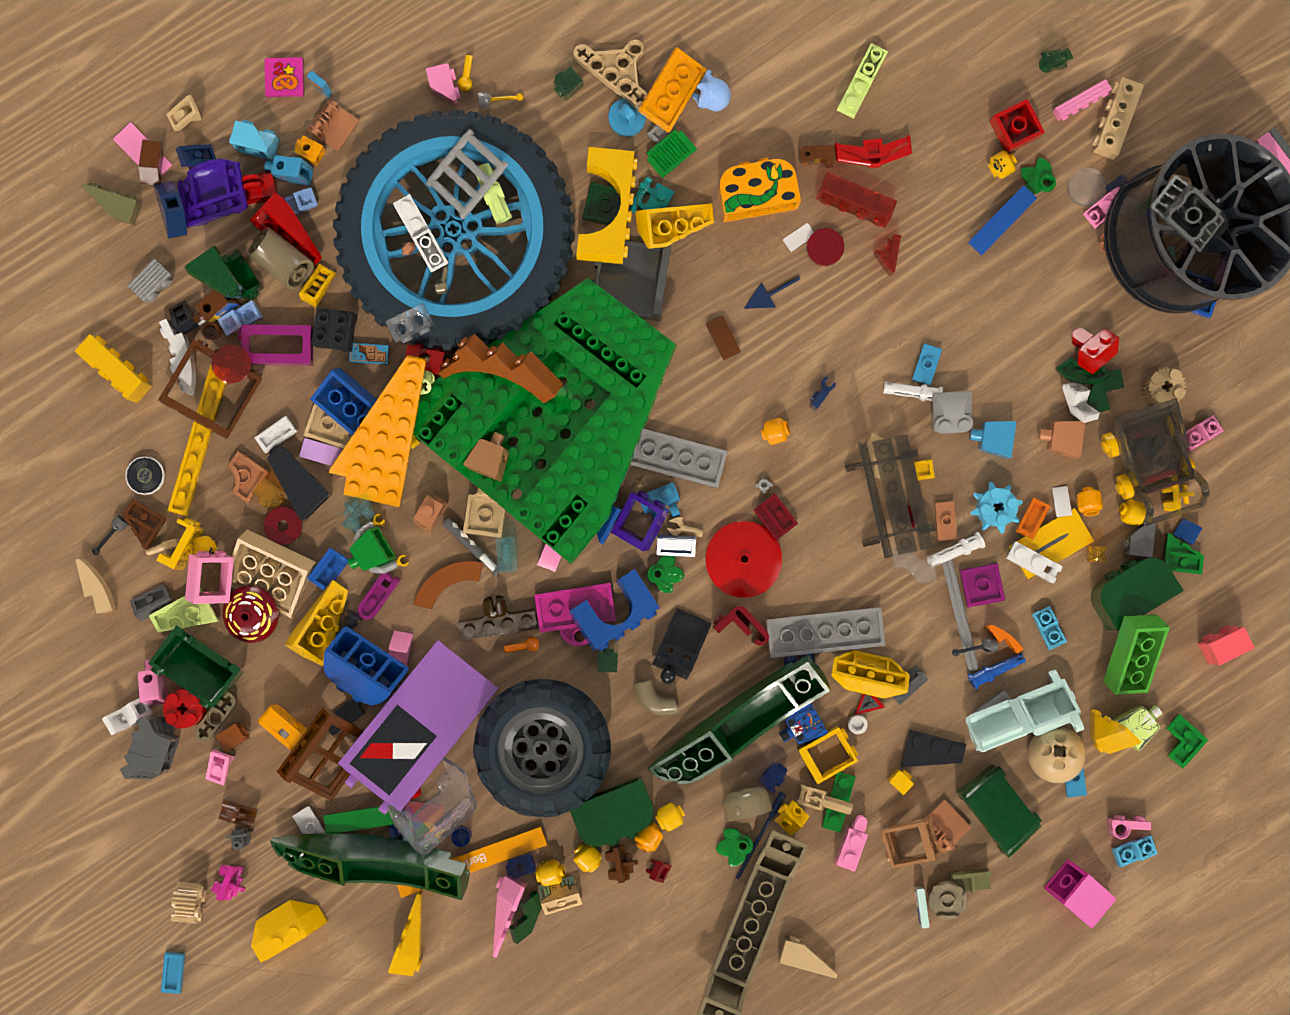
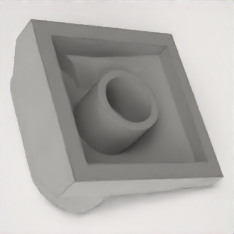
(952, 412)

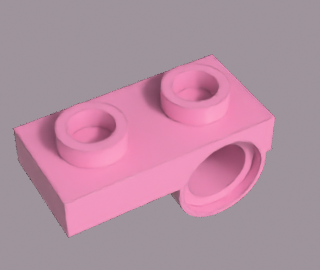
(1136, 823)

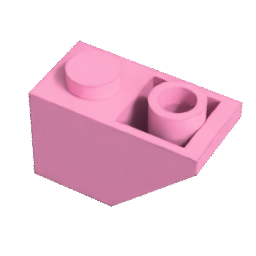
(442, 84)
(1097, 213)

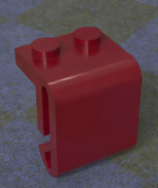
(723, 621)

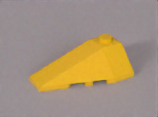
(666, 225)
(319, 624)
(1110, 735)
(408, 953)

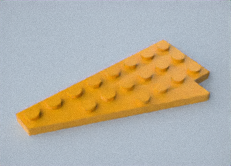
(381, 446)

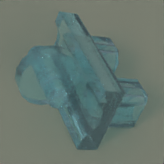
(364, 509)
(506, 554)

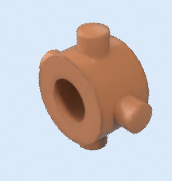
(408, 248)

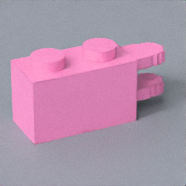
(852, 844)

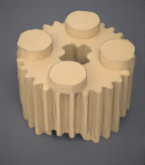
(1171, 379)
(188, 902)

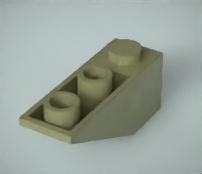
(119, 207)

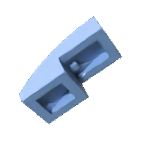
(302, 201)
(245, 315)

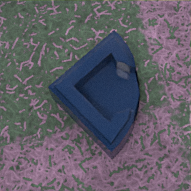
(1117, 182)

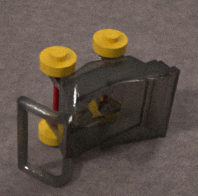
(1154, 456)

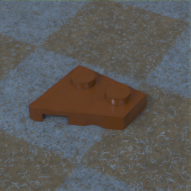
(143, 522)

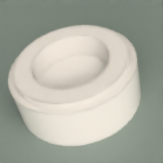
(857, 724)

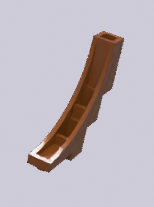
(501, 361)

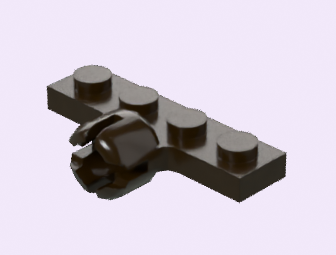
(497, 620)

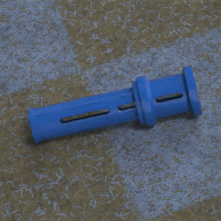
(988, 673)

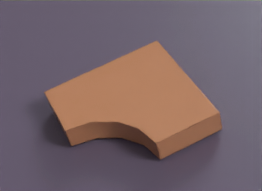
(247, 475)

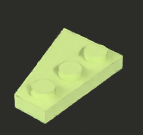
(183, 615)

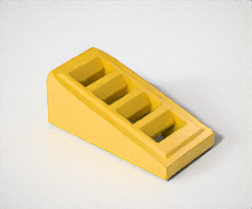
(314, 301)

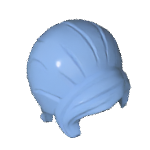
(714, 93)

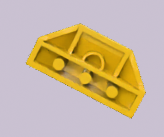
(870, 674)
(285, 927)

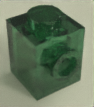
(567, 83)
(608, 661)

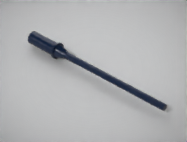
(776, 805)

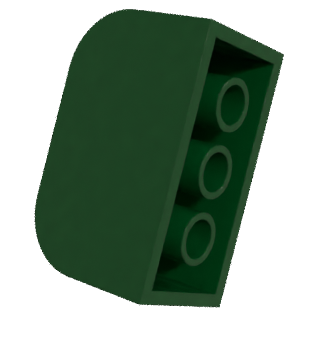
(1133, 590)
(614, 814)

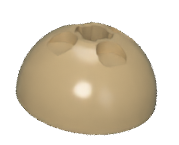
(1049, 761)

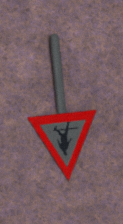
(868, 703)

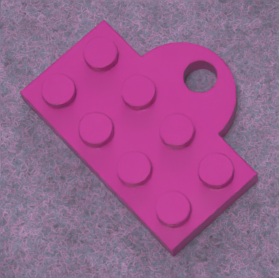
(554, 609)

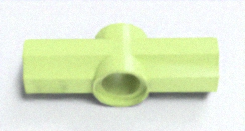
(495, 198)

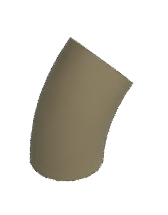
(280, 259)

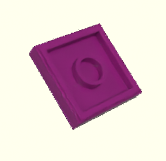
(982, 585)

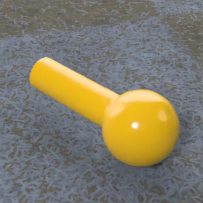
(465, 82)

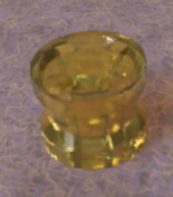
(1096, 553)

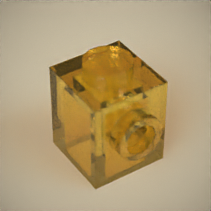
(268, 493)

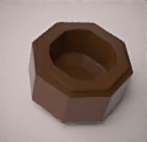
(211, 330)

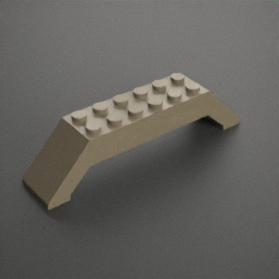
(751, 924)

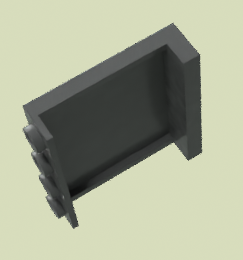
(639, 280)

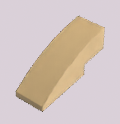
(95, 586)

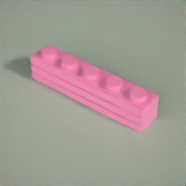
(1082, 100)

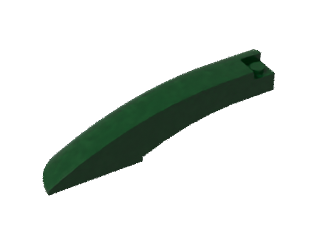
(741, 722)
(372, 860)

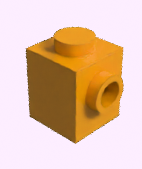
(309, 150)

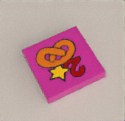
(284, 77)

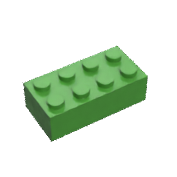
(1136, 654)

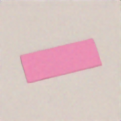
(131, 140)

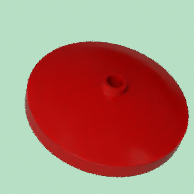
(725, 562)

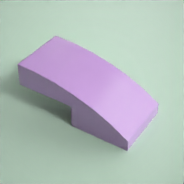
(319, 452)

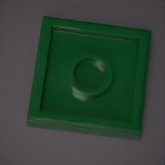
(601, 204)

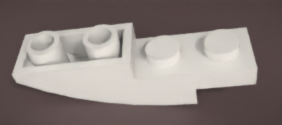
(420, 233)
(178, 346)

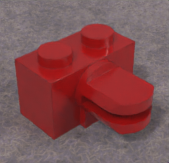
(259, 187)
(1095, 350)

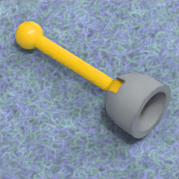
(485, 99)

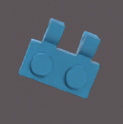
(667, 495)

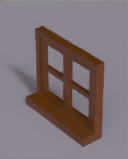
(309, 743)

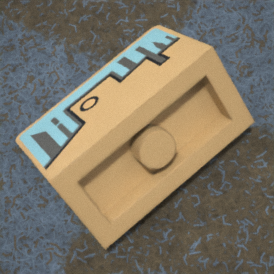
(559, 896)

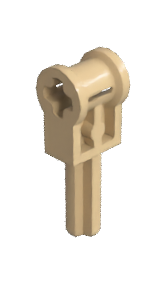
(818, 799)

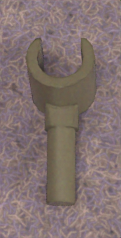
(441, 287)

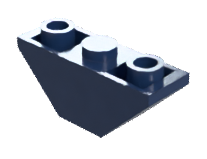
(171, 209)

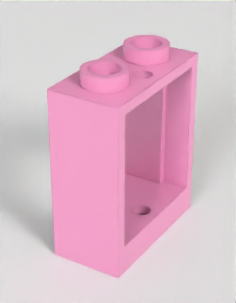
(194, 576)

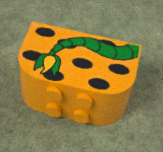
(758, 189)

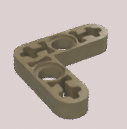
(211, 731)

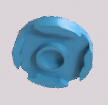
(625, 119)

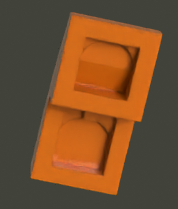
(1001, 635)

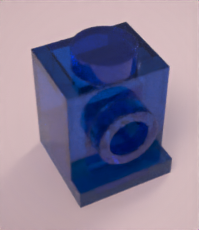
(773, 776)
(526, 860)

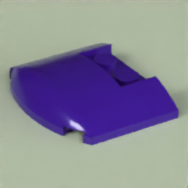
(212, 191)

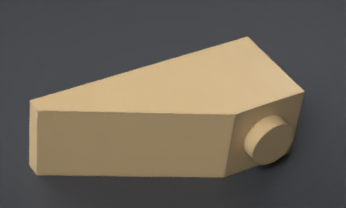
(799, 955)

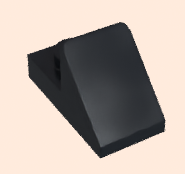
(183, 318)

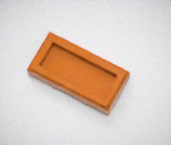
(1033, 518)

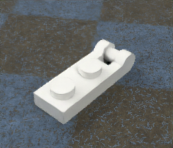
(1033, 562)

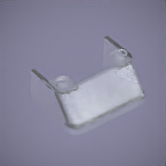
(440, 814)

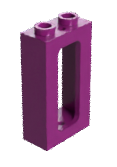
(302, 359)

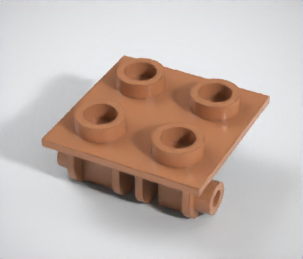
(333, 125)
(947, 826)

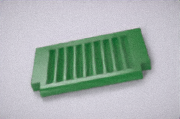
(670, 152)

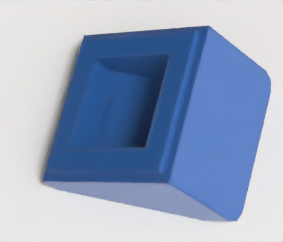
(1187, 531)

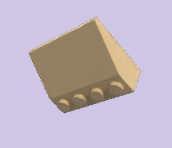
(272, 568)

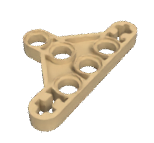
(609, 61)

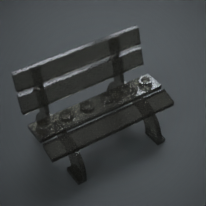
(894, 496)

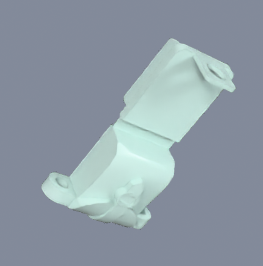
(1031, 712)

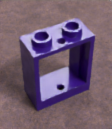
(641, 543)

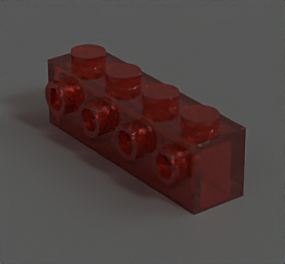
(856, 200)

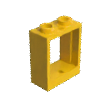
(850, 750)

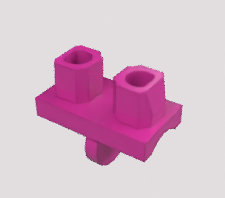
(230, 884)

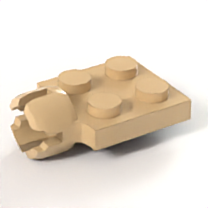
(483, 516)

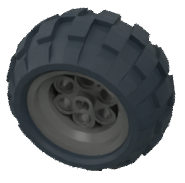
(579, 728)

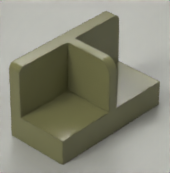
(972, 879)

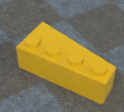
(113, 368)

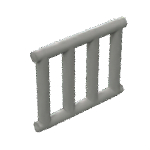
(488, 180)

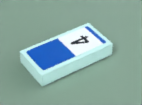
(921, 907)

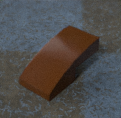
(723, 338)

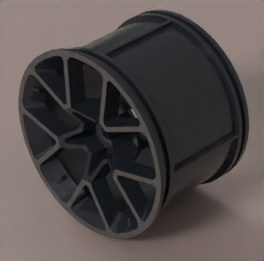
(1253, 240)

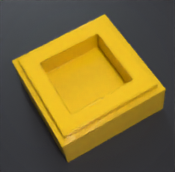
(924, 469)

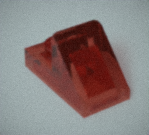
(889, 259)

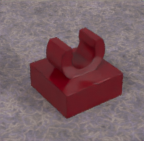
(659, 871)

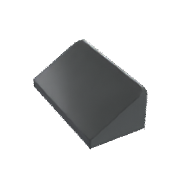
(151, 602)

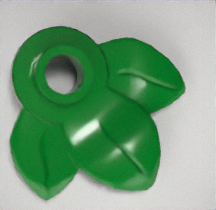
(1036, 175)
(668, 574)
(731, 846)

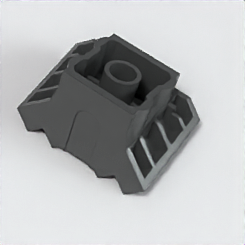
(1188, 212)
(150, 749)

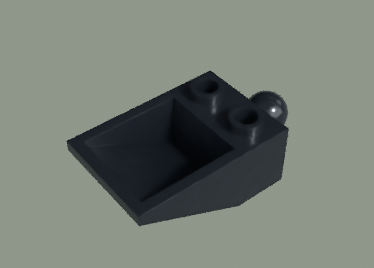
(681, 646)

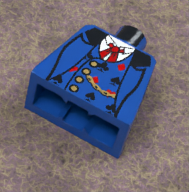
(803, 725)

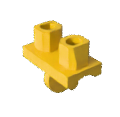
(1171, 505)

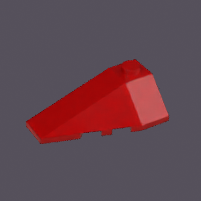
(281, 218)

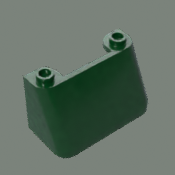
(225, 274)
(195, 667)
(1000, 809)

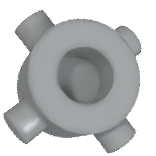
(763, 484)

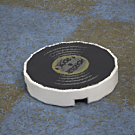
(145, 475)

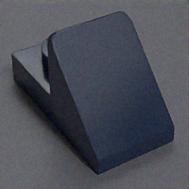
(194, 154)

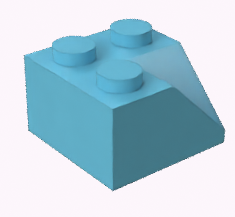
(250, 141)

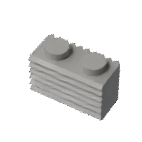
(151, 281)

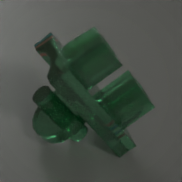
(1054, 60)

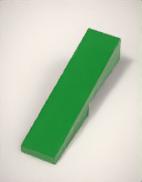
(356, 820)

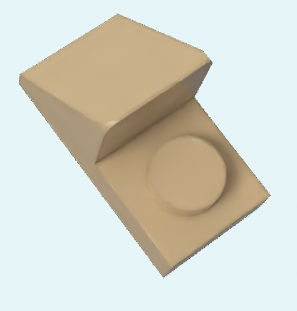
(183, 113)

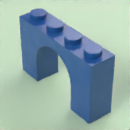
(640, 606)

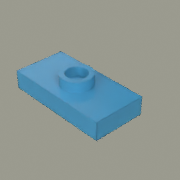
(926, 364)
(1076, 786)

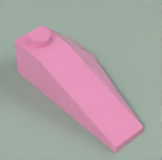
(507, 901)

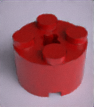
(177, 716)

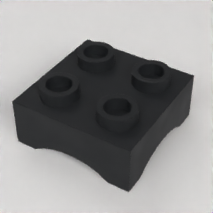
(334, 329)

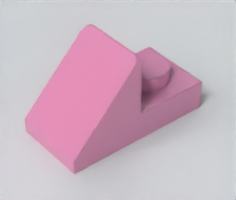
(401, 646)
(218, 766)

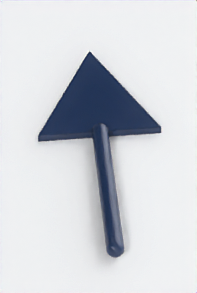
(762, 299)

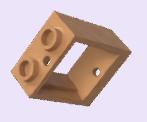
(928, 838)

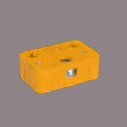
(282, 725)

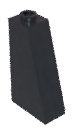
(299, 484)

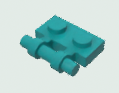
(659, 196)

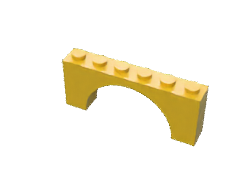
(609, 243)

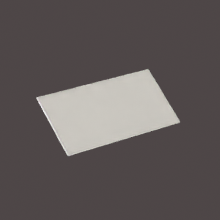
(798, 237)
(1061, 501)

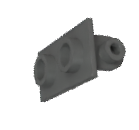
(916, 680)
(240, 837)

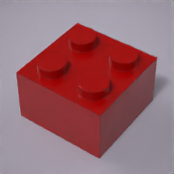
(1017, 126)

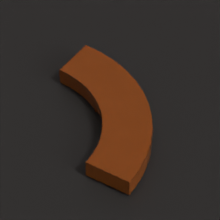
(444, 578)

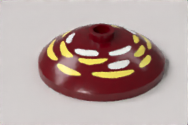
(261, 612)

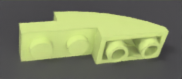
(862, 80)

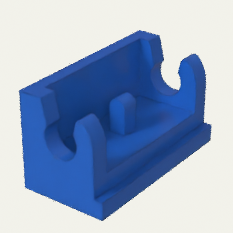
(328, 568)

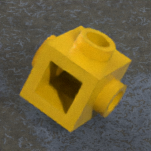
(791, 817)

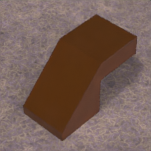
(150, 160)

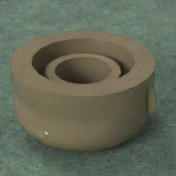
(746, 803)

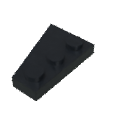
(927, 750)

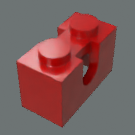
(436, 354)

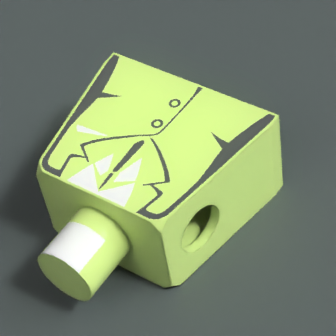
(1141, 723)

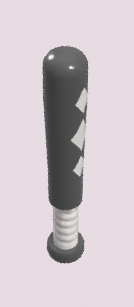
(469, 543)

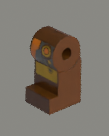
(817, 154)

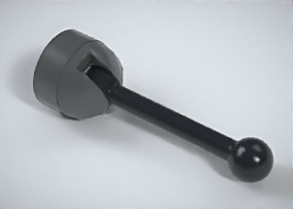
(118, 524)
(988, 645)

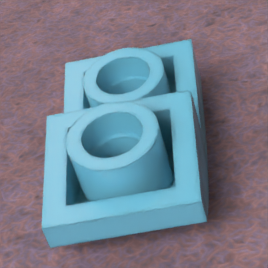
(1049, 628)
(1134, 850)

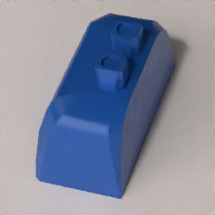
(361, 668)

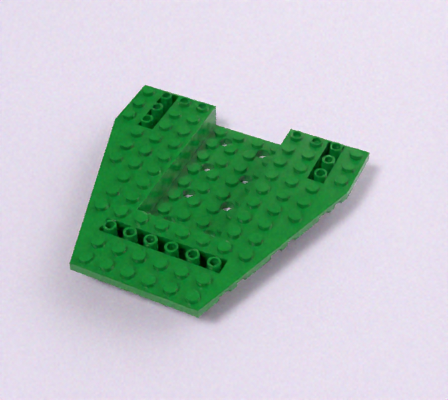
(605, 358)

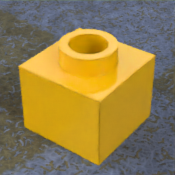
(901, 781)

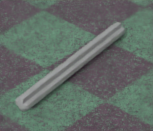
(960, 614)

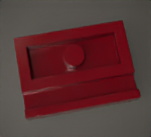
(775, 517)

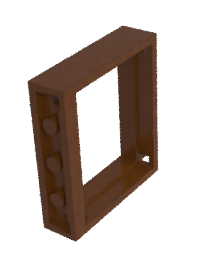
(196, 417)

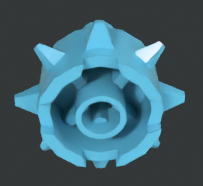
(1007, 503)

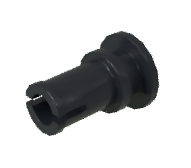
(350, 620)

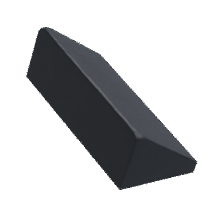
(350, 711)

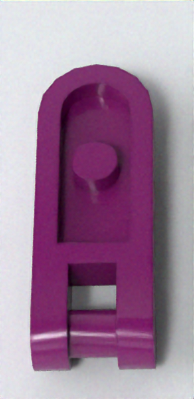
(377, 596)

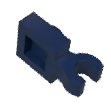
(817, 397)

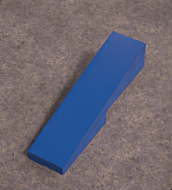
(1002, 220)

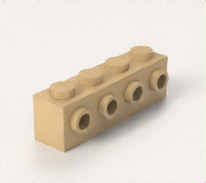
(1118, 118)

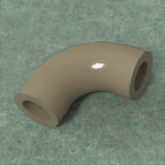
(652, 702)

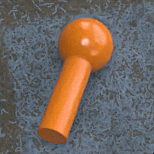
(530, 644)

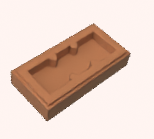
(945, 521)

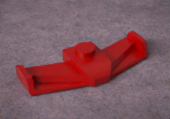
(873, 152)

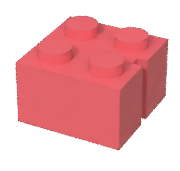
(1225, 645)

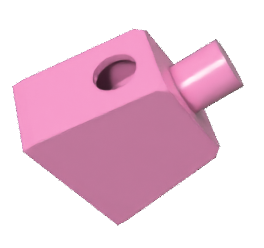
(151, 687)

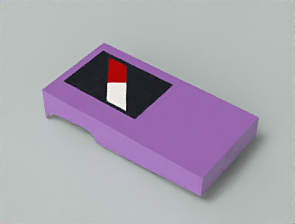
(417, 727)

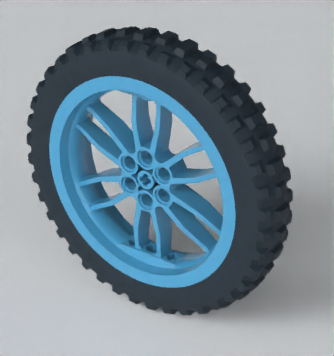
(542, 207)

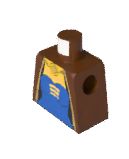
(214, 307)

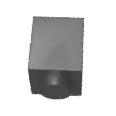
(1140, 542)

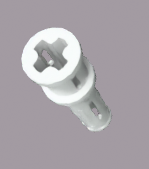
(923, 392)
(964, 547)

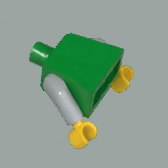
(372, 550)

